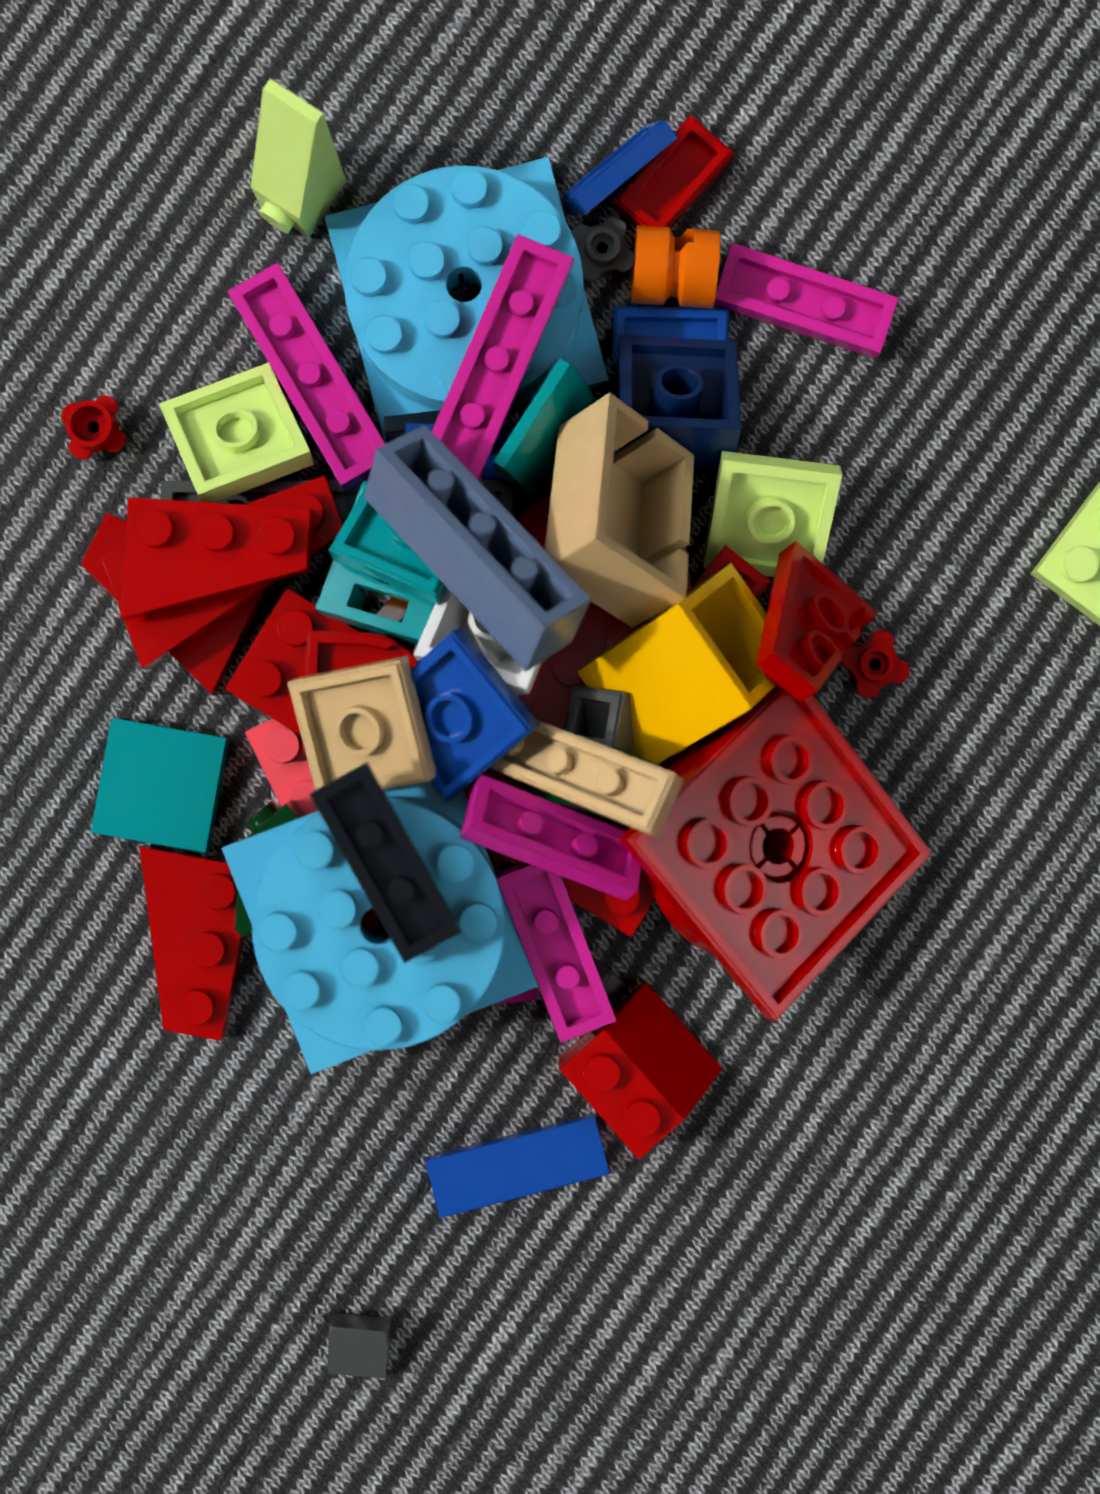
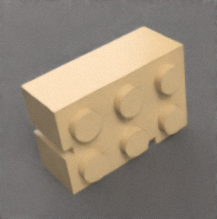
(623, 515)

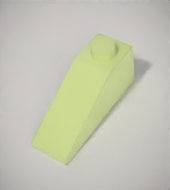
(294, 162)

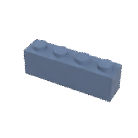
(475, 547)

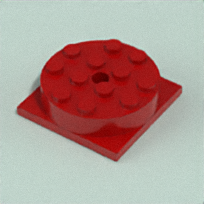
(828, 859)

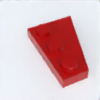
(209, 653)

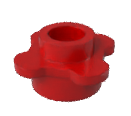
(84, 413)
(871, 681)

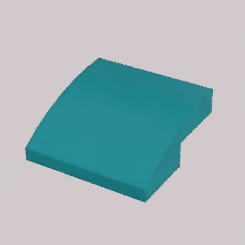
(531, 448)

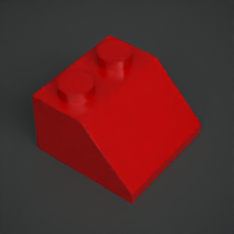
(641, 1070)

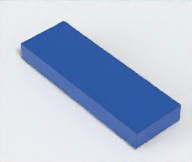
(517, 1165)

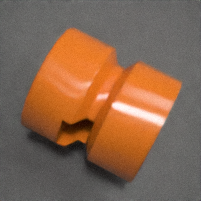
(675, 267)

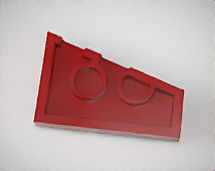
(207, 549)
(808, 623)
(192, 939)

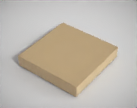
(363, 717)

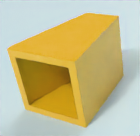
(688, 666)

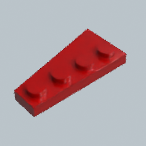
(170, 627)

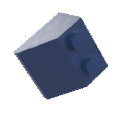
(684, 391)

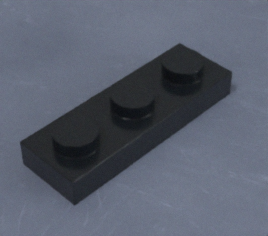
(385, 862)

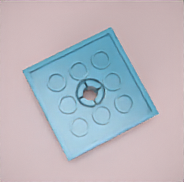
(406, 258)
(339, 979)

